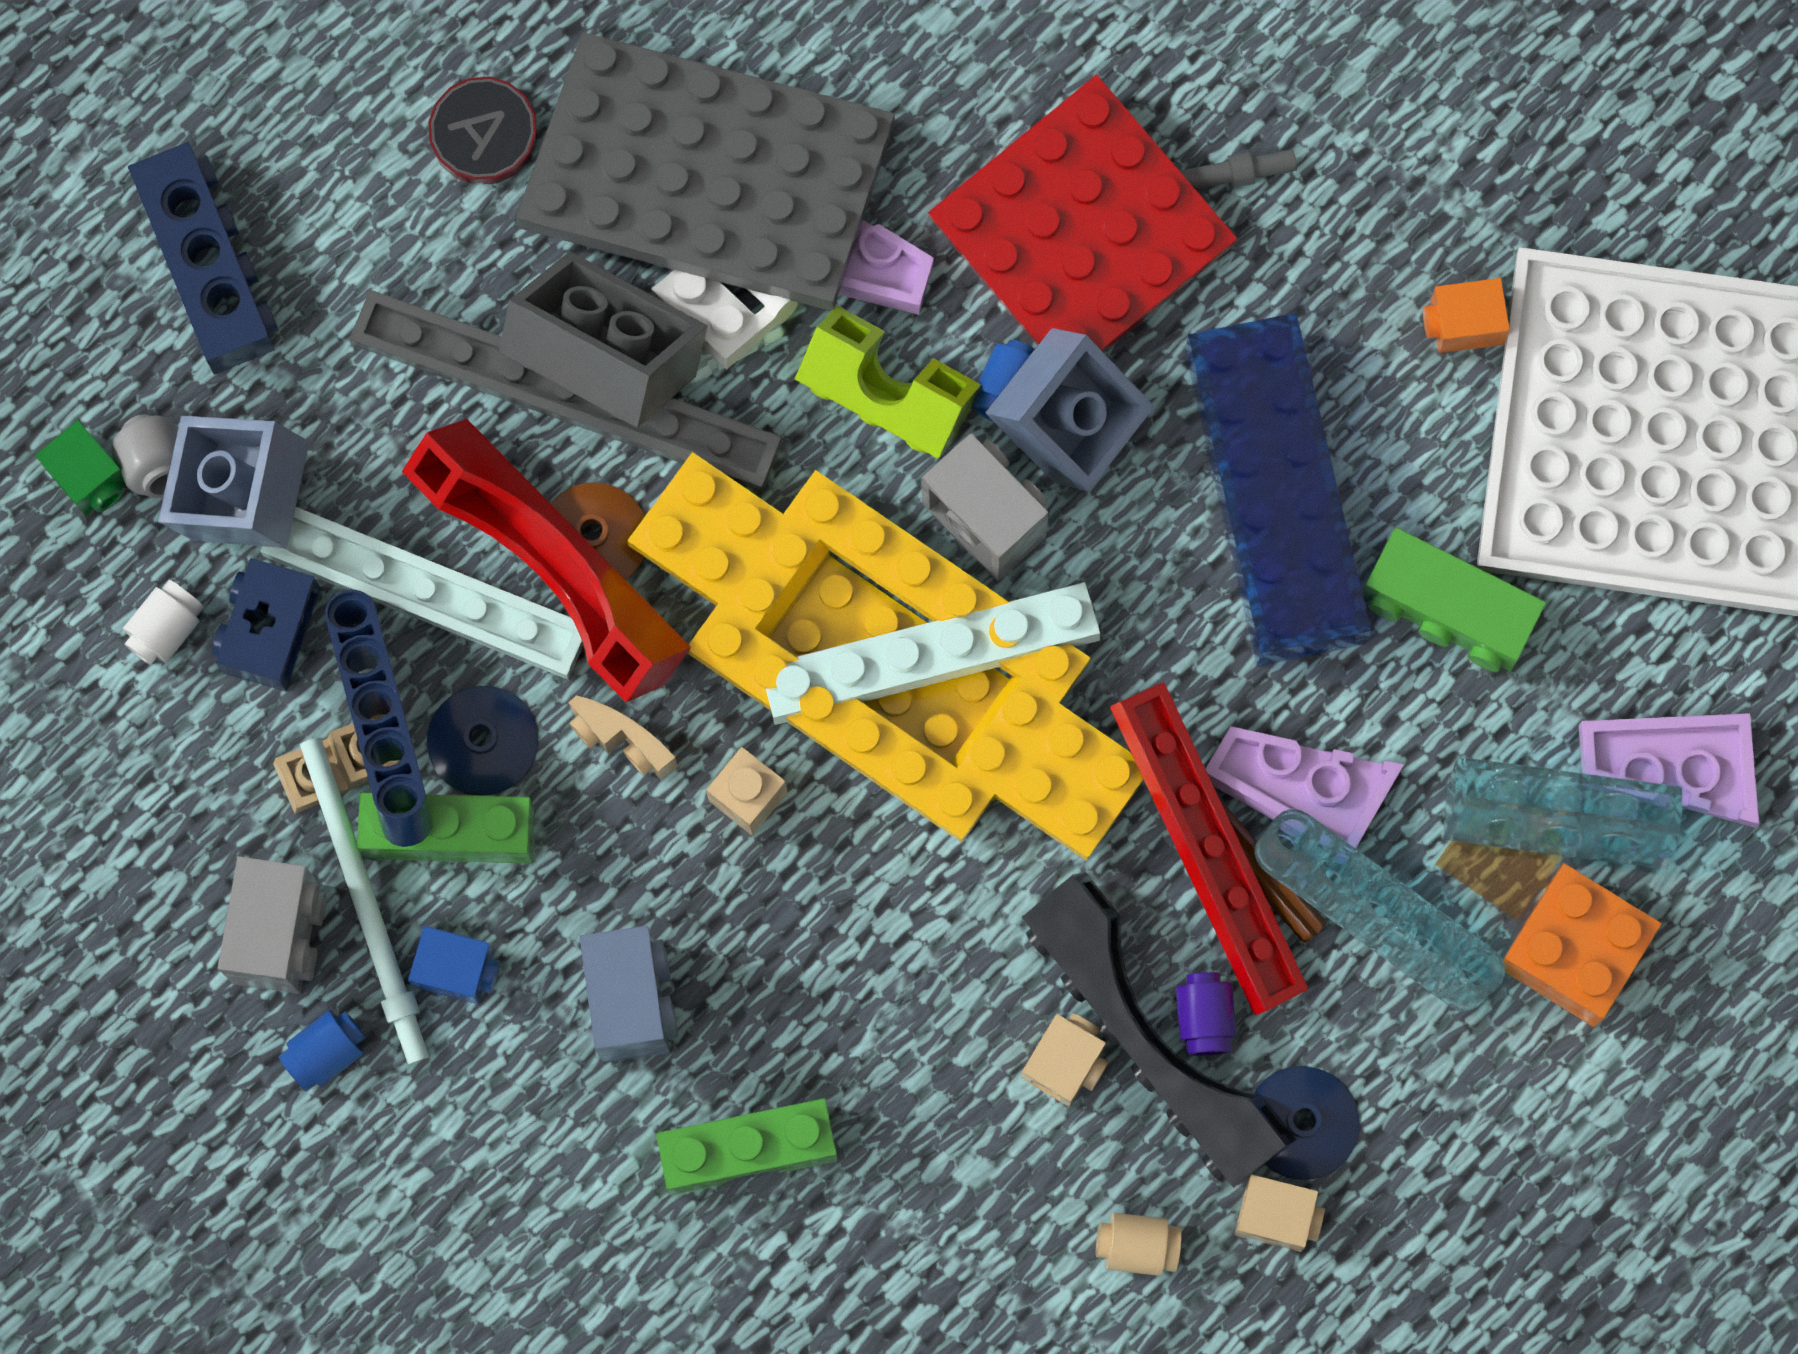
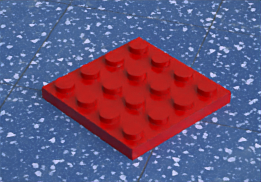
(1083, 222)

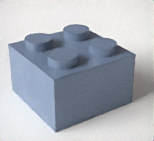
(1070, 409)
(234, 481)
(626, 995)

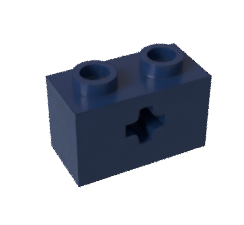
(273, 654)

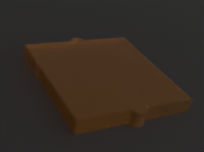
(1498, 874)

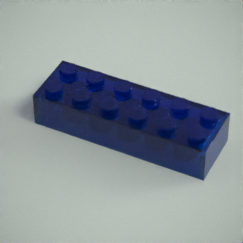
(1277, 489)

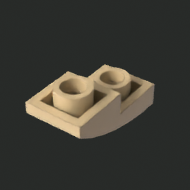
(609, 728)
(345, 761)

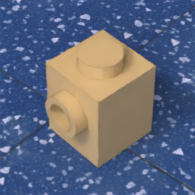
(1066, 1059)

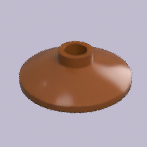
(611, 510)

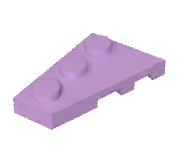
(1281, 776)

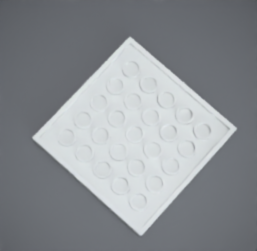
(1647, 433)

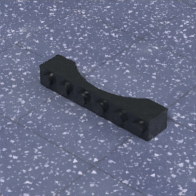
(1085, 940)

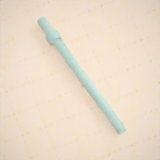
(399, 1004)

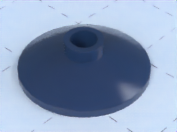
(487, 767)
(1335, 1116)

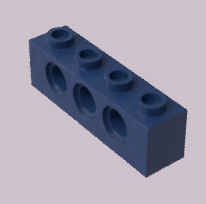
(164, 184)

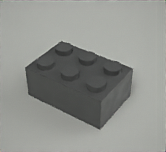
(602, 338)

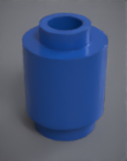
(998, 372)
(323, 1049)

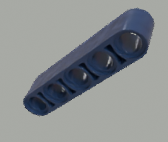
(380, 738)

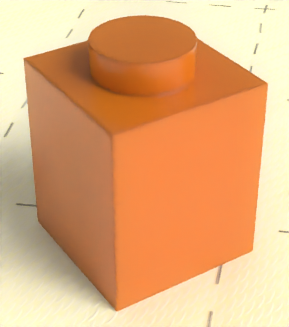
(1467, 316)

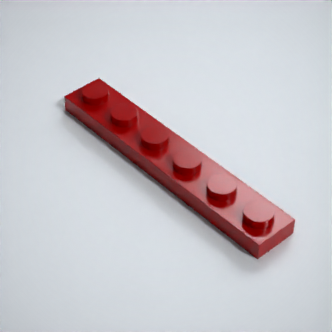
(1209, 848)

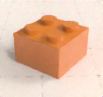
(1579, 945)

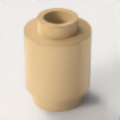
(1139, 1244)

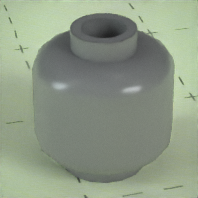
(145, 453)

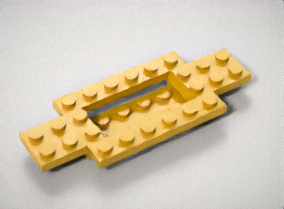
(931, 747)

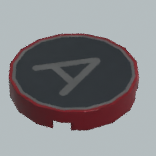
(483, 130)

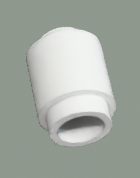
(162, 623)

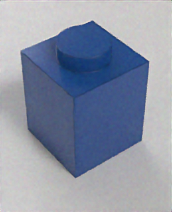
(454, 966)

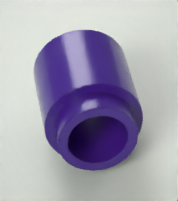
(1206, 1014)

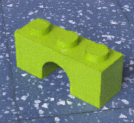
(846, 369)

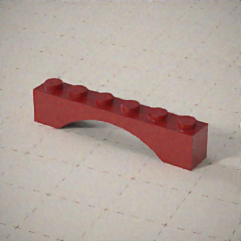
(619, 629)

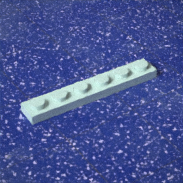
(430, 593)
(937, 650)

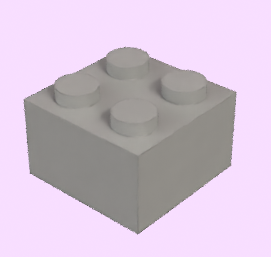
(985, 505)
(271, 925)

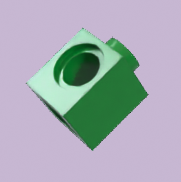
(82, 469)

